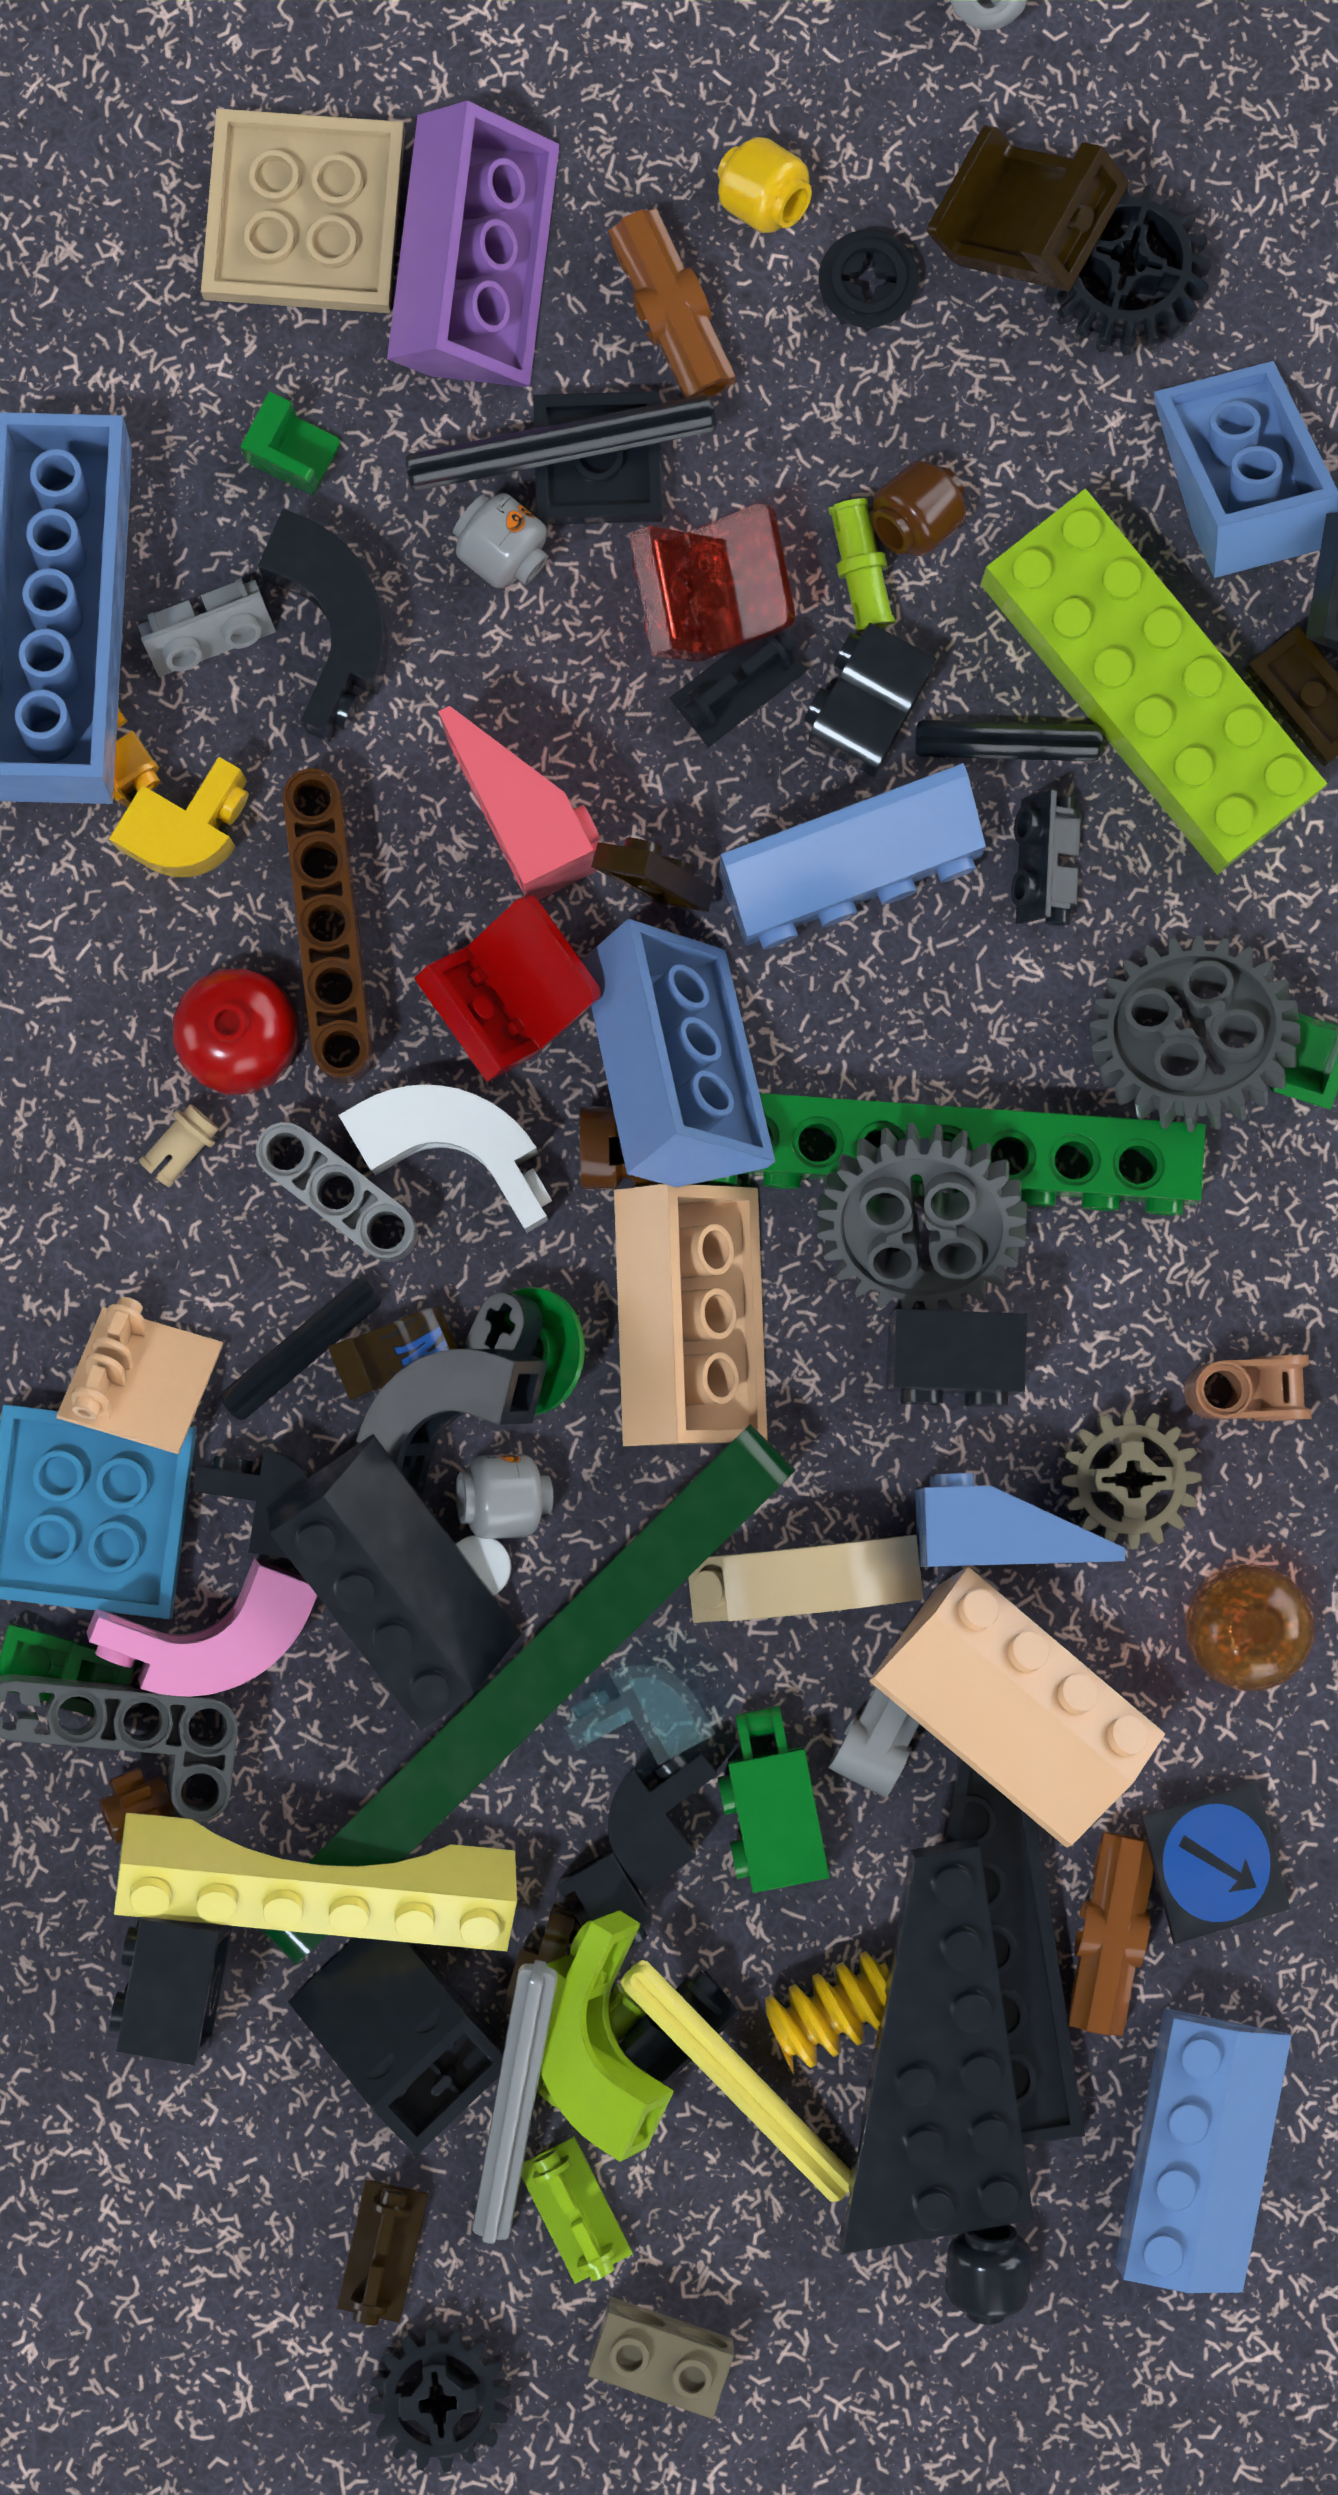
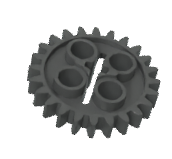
(1248, 1009)
(982, 1216)

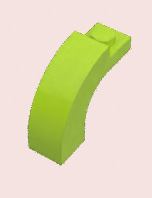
(582, 2063)

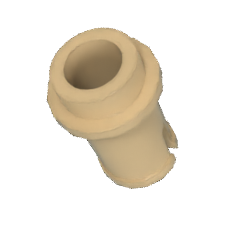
(181, 1141)

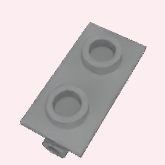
(181, 640)

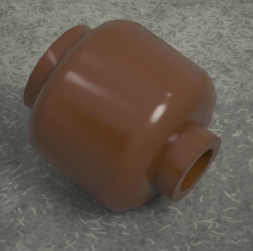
(919, 509)

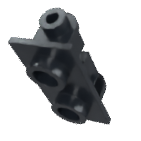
(738, 685)
(1046, 829)
(655, 2051)

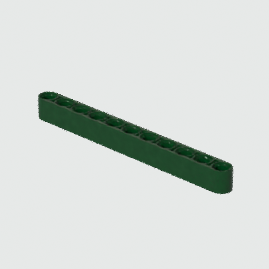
(554, 1663)

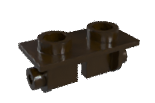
(382, 2252)

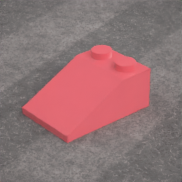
(528, 814)

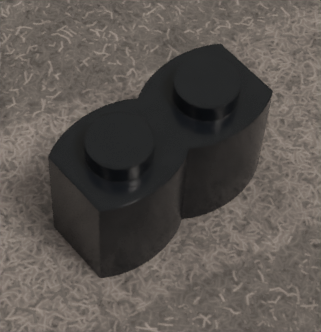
(870, 698)

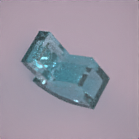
(656, 1700)

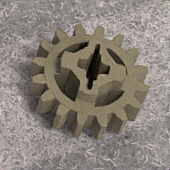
(1129, 1447)

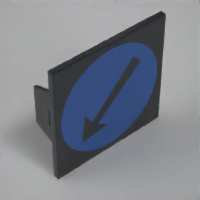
(1215, 1863)

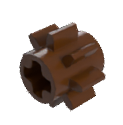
(136, 1796)

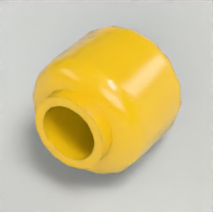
(764, 185)

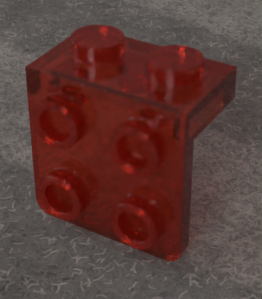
(712, 584)

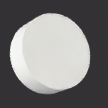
(489, 1560)

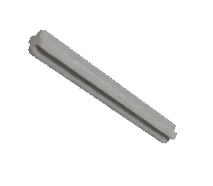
(514, 2101)

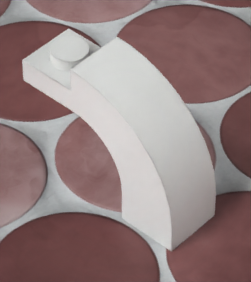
(438, 1116)

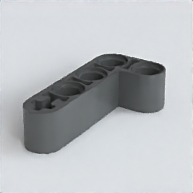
(107, 1731)

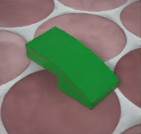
(47, 1655)

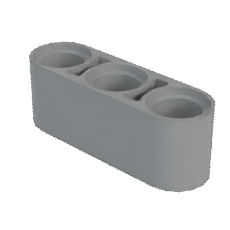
(309, 1178)

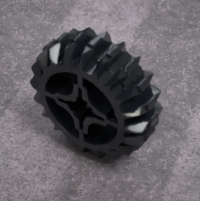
(1148, 276)

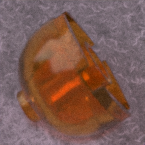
(1249, 1627)

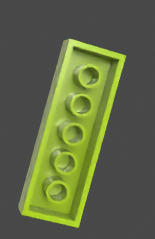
(1151, 681)

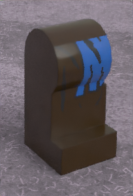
(377, 1356)

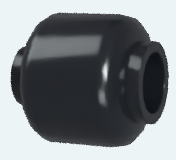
(988, 2273)

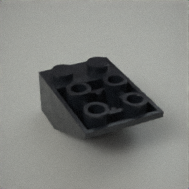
(401, 2036)

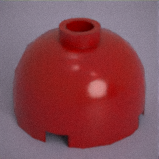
(235, 1031)

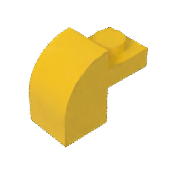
(181, 840)

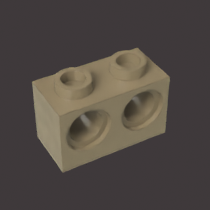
(661, 2357)

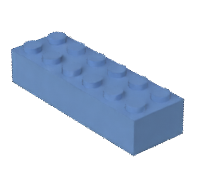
(61, 603)

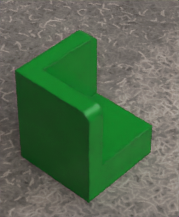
(288, 445)
(1316, 1069)

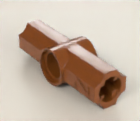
(671, 304)
(1112, 1935)

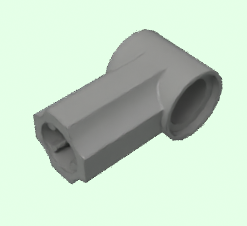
(876, 1745)

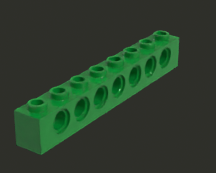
(1173, 1152)

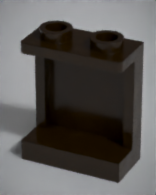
(1027, 210)

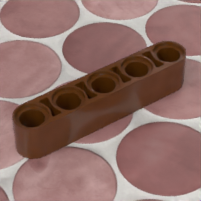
(321, 896)

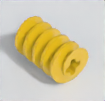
(829, 2011)

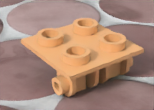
(139, 1378)

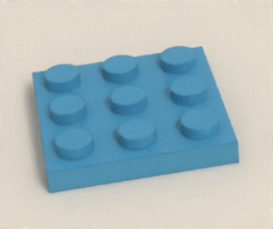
(89, 1516)

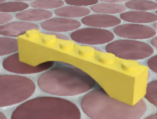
(192, 1875)

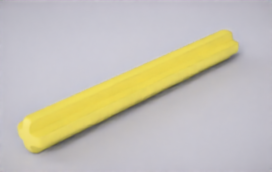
(737, 2080)

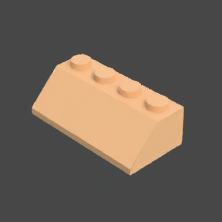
(689, 1314)
(1017, 1706)

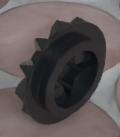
(891, 263)

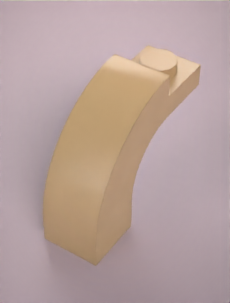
(806, 1580)

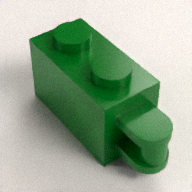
(774, 1809)

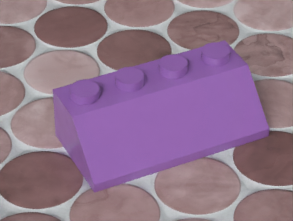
(473, 247)

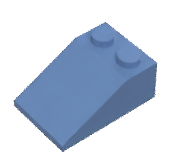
(1246, 468)
(990, 1527)

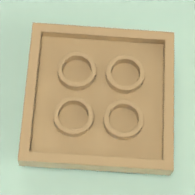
(303, 211)

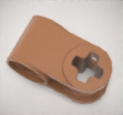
(1261, 1389)

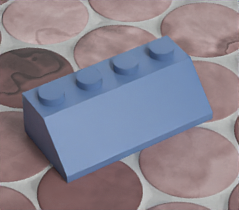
(853, 857)
(676, 1058)
(1202, 2154)

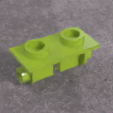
(575, 2211)

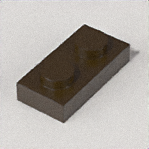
(1302, 690)
(652, 875)

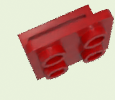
(510, 988)

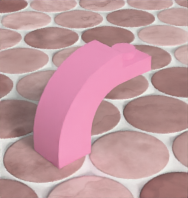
(223, 1656)

